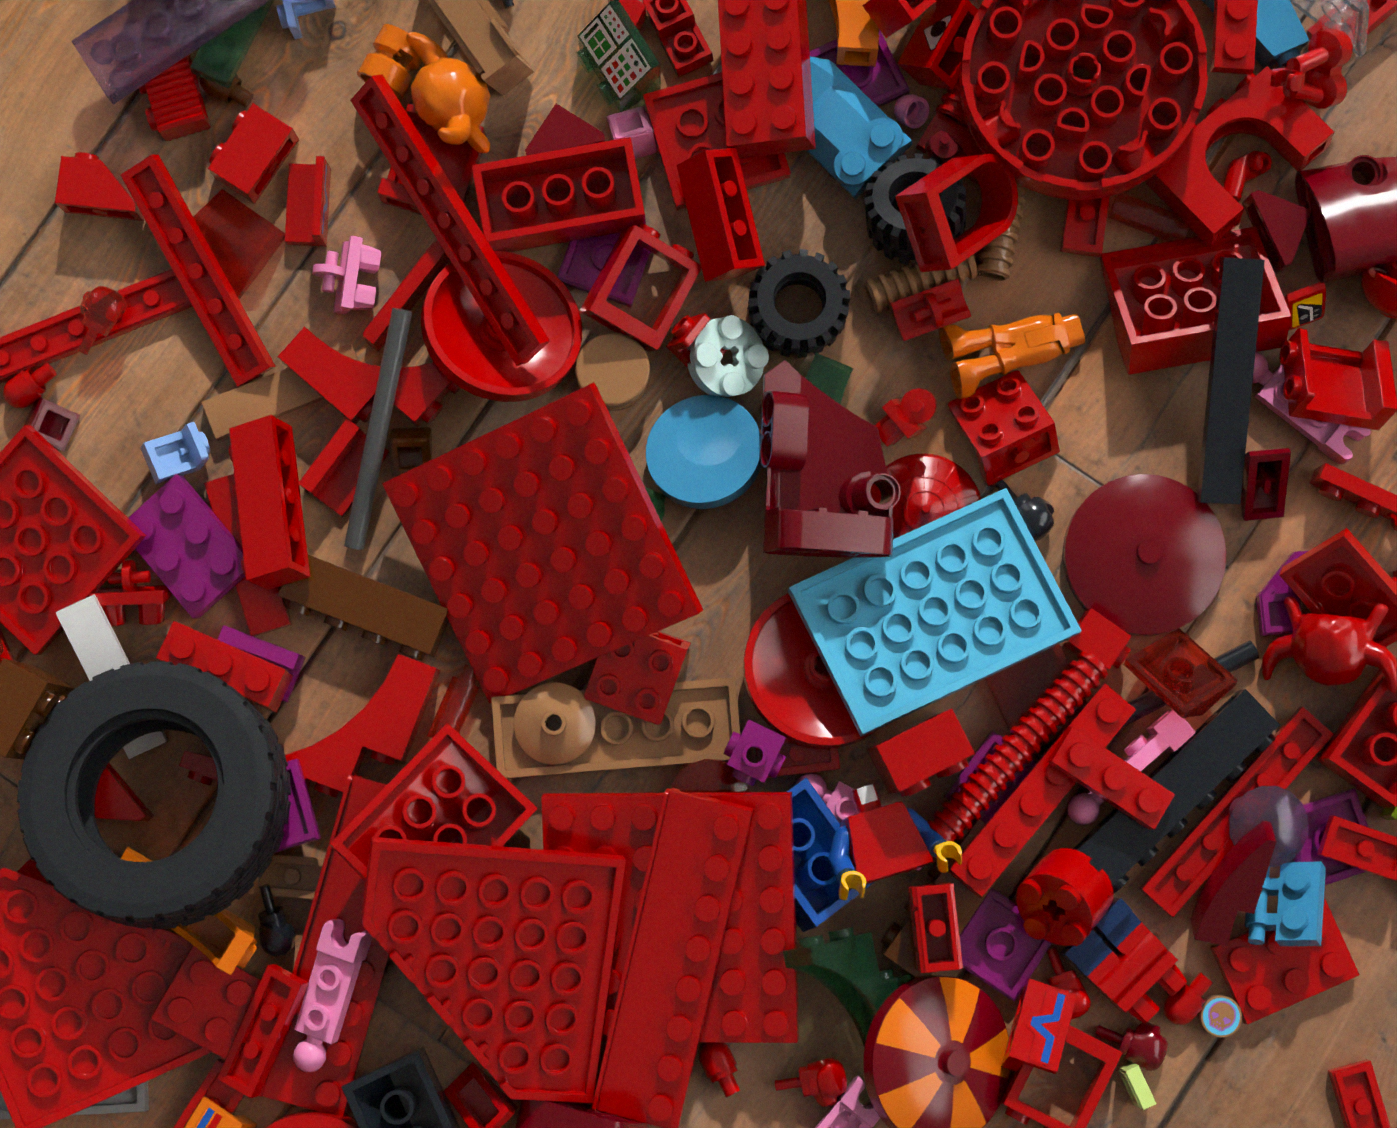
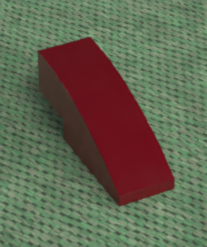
(1234, 885)

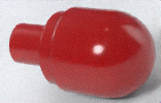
(27, 386)
(1187, 1002)
(719, 1066)

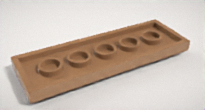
(693, 729)

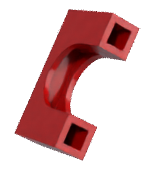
(1253, 110)

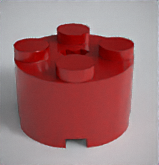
(1064, 898)

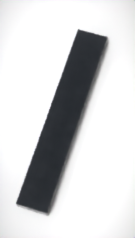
(1230, 380)

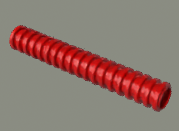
(1019, 747)

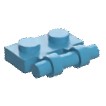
(1299, 906)

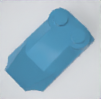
(850, 129)

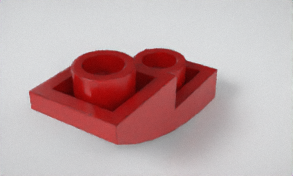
(679, 34)

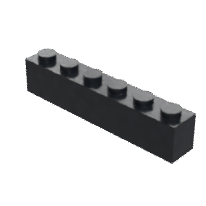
(1191, 774)

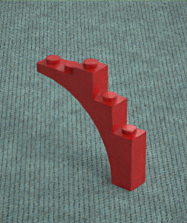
(383, 725)

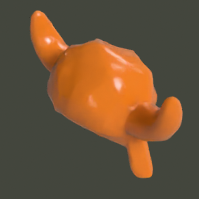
(449, 95)

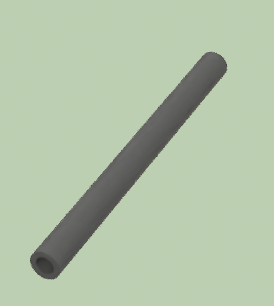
(378, 428)

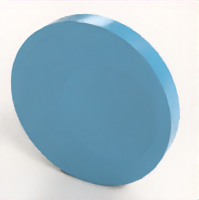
(704, 451)

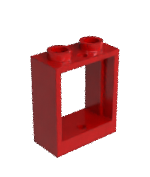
(618, 321)
(1023, 1112)

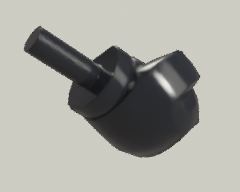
(1035, 512)
(275, 933)

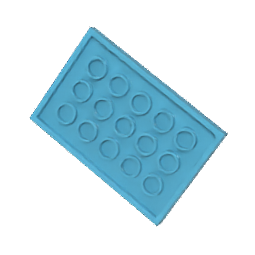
(935, 614)

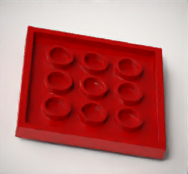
(54, 538)

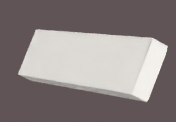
(99, 652)

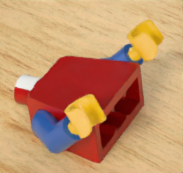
(884, 843)

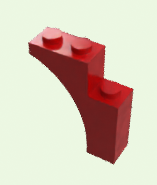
(352, 384)

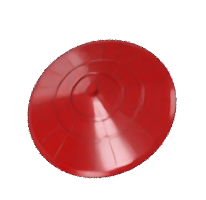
(929, 490)

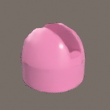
(911, 110)

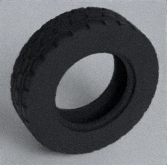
(76, 747)

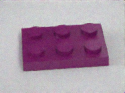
(188, 546)

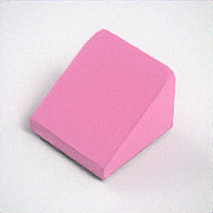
(634, 124)

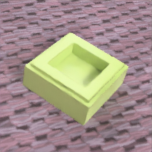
(1136, 1085)

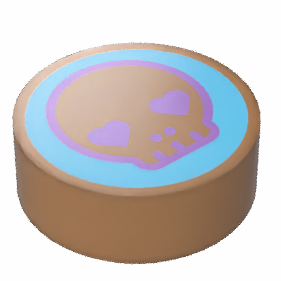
(1220, 1016)

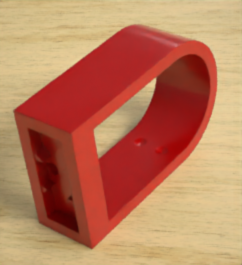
(927, 221)

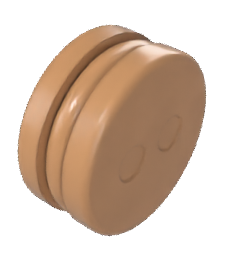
(617, 368)

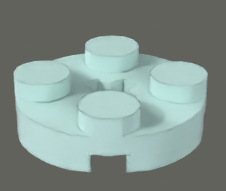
(747, 352)

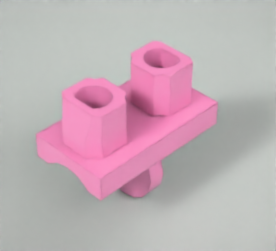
(354, 258)

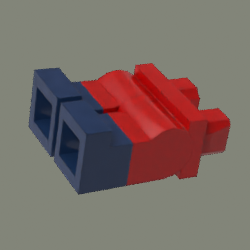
(1136, 968)

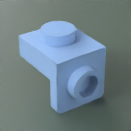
(291, 9)
(176, 453)

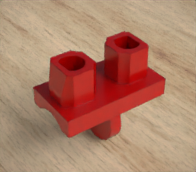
(930, 309)
(906, 416)
(149, 598)

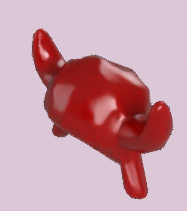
(1332, 646)

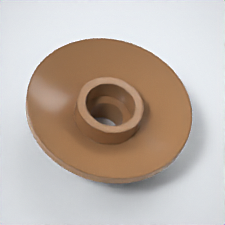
(576, 728)

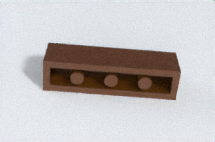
(370, 606)
(899, 938)

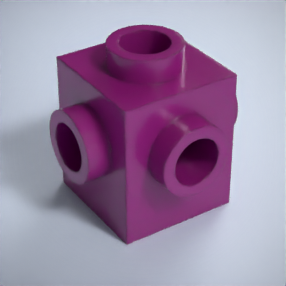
(759, 737)

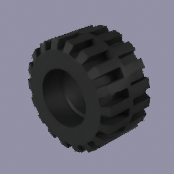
(881, 208)
(806, 271)

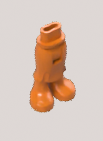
(1010, 347)

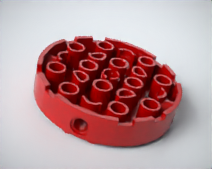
(1075, 133)

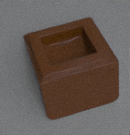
(409, 448)

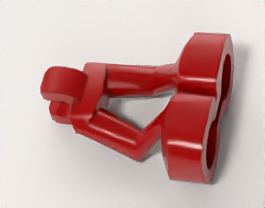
(1317, 73)

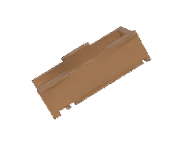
(484, 41)

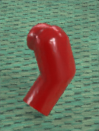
(1244, 169)

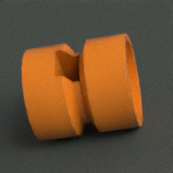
(391, 43)

